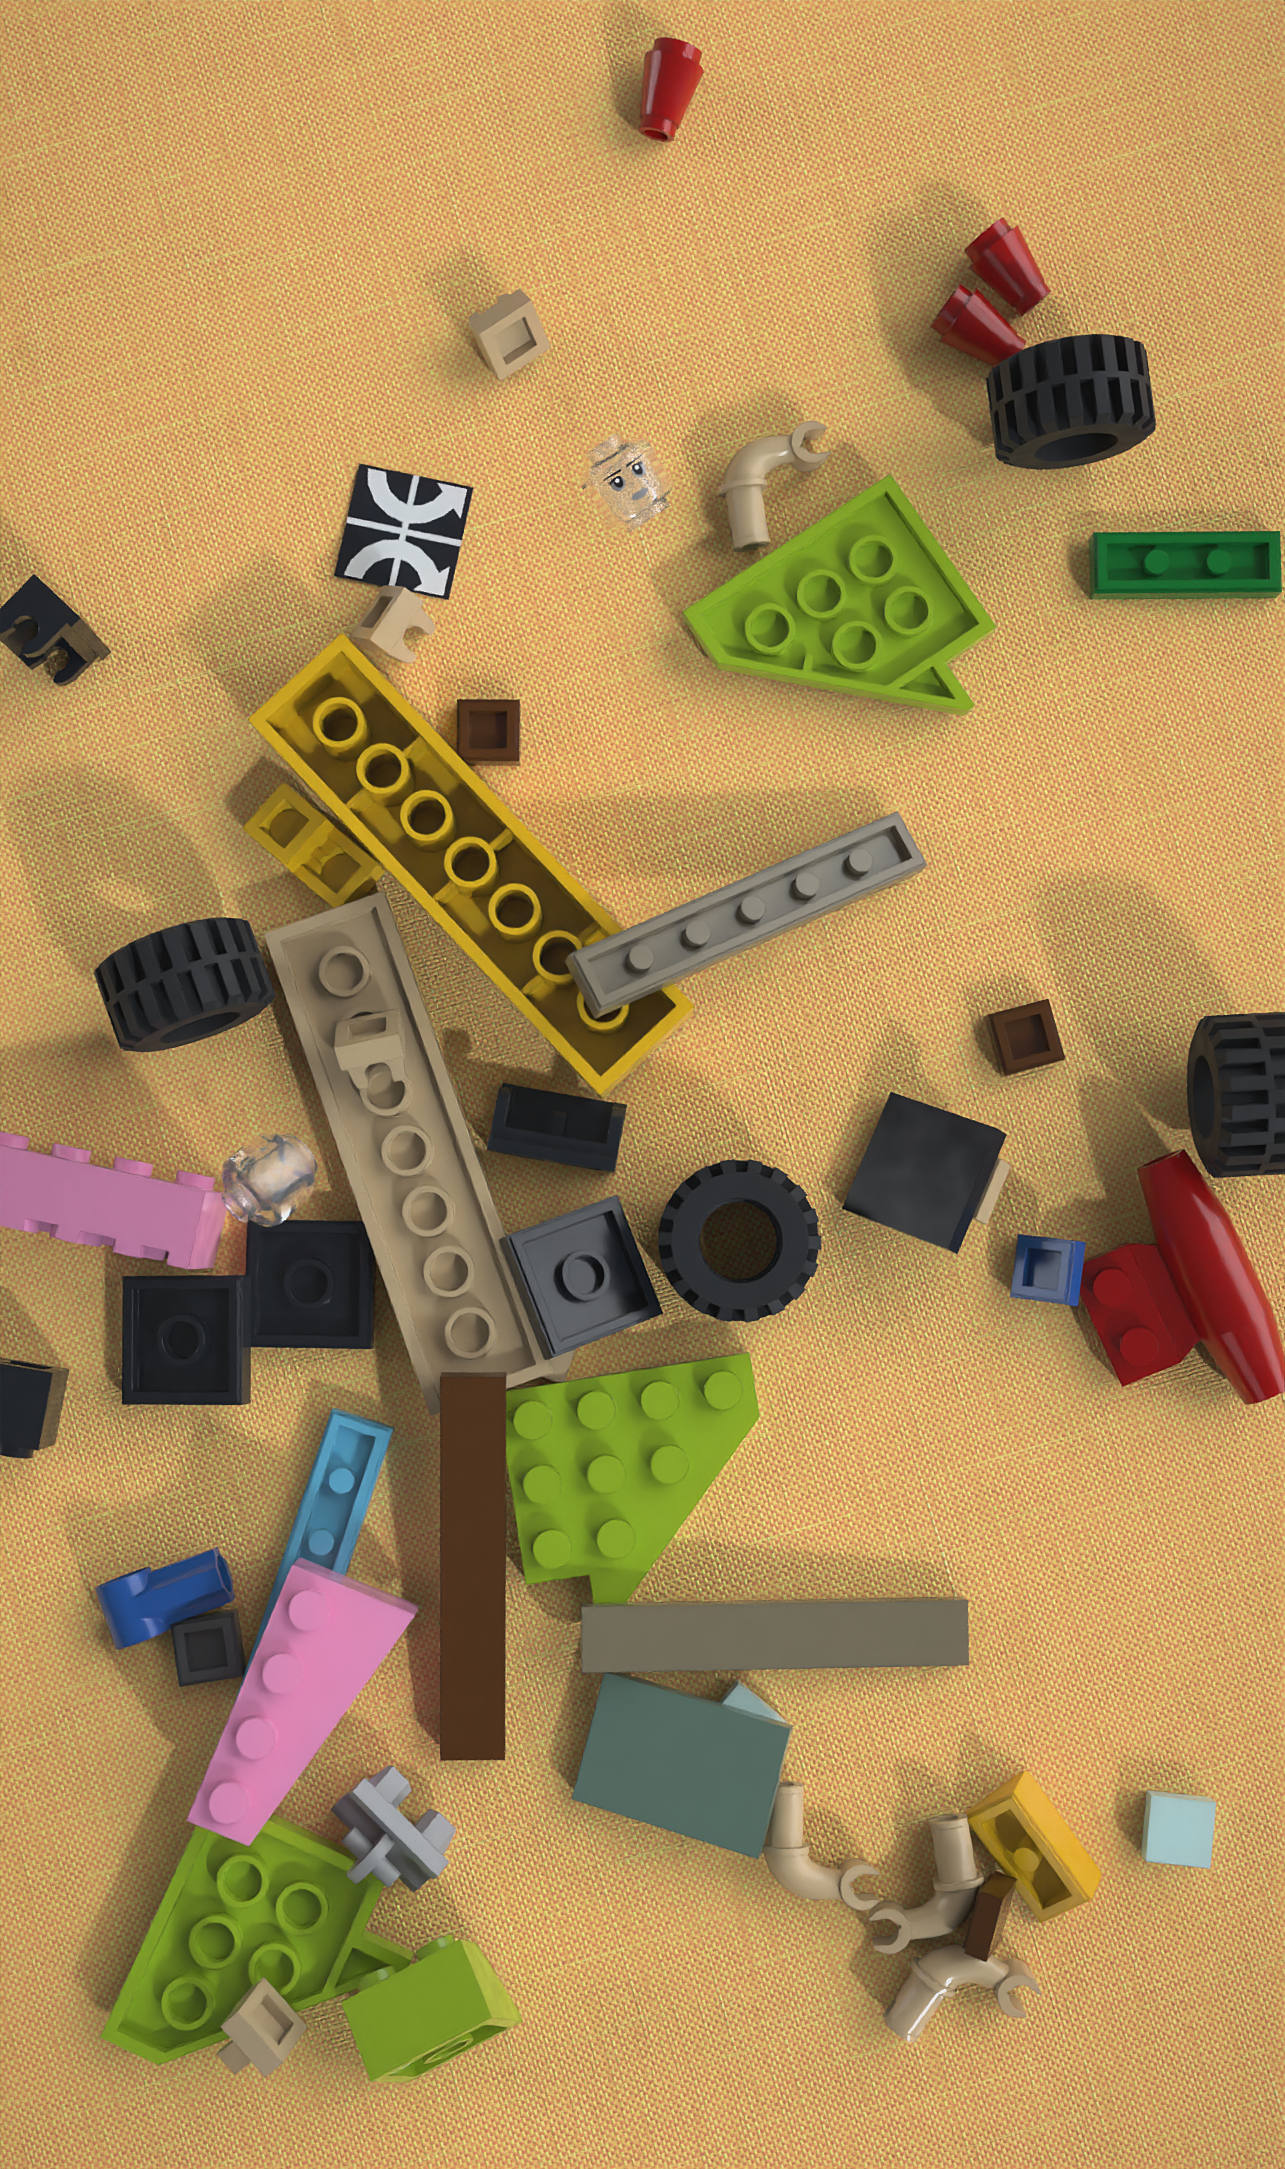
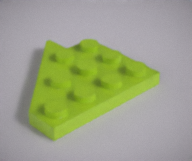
(851, 609)
(619, 1464)
(245, 1916)

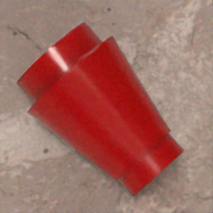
(668, 86)
(1007, 266)
(976, 328)

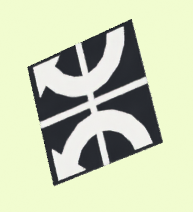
(404, 531)

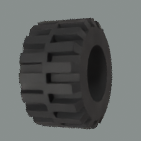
(1071, 401)
(184, 984)
(1238, 1093)
(795, 1240)

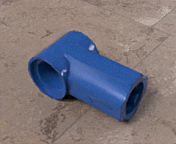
(149, 1601)

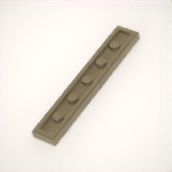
(744, 914)
(774, 1634)

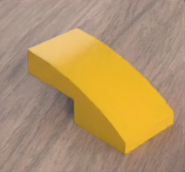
(313, 848)

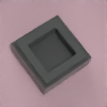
(208, 1647)

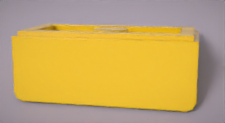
(1035, 1847)

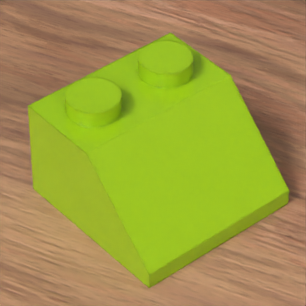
(428, 2011)

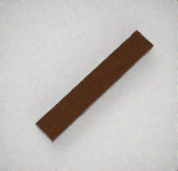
(473, 1565)

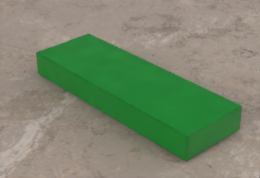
(1185, 565)

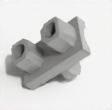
(386, 1839)

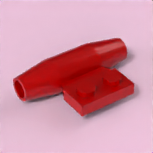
(1186, 1288)

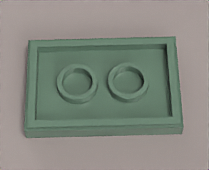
(683, 1763)

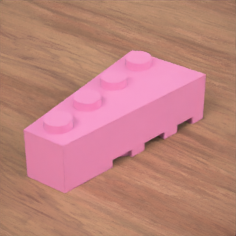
(110, 1205)
(303, 1678)

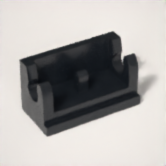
(40, 622)
(557, 1128)

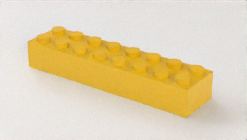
(460, 857)

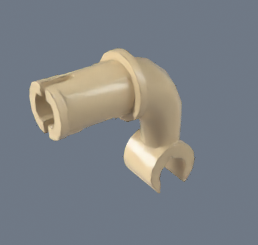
(746, 480)
(789, 1859)
(954, 1887)
(939, 1976)

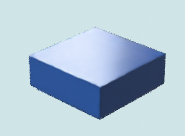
(1048, 1269)

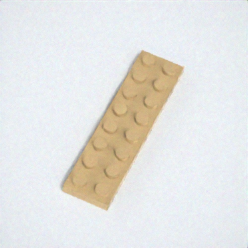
(407, 1151)

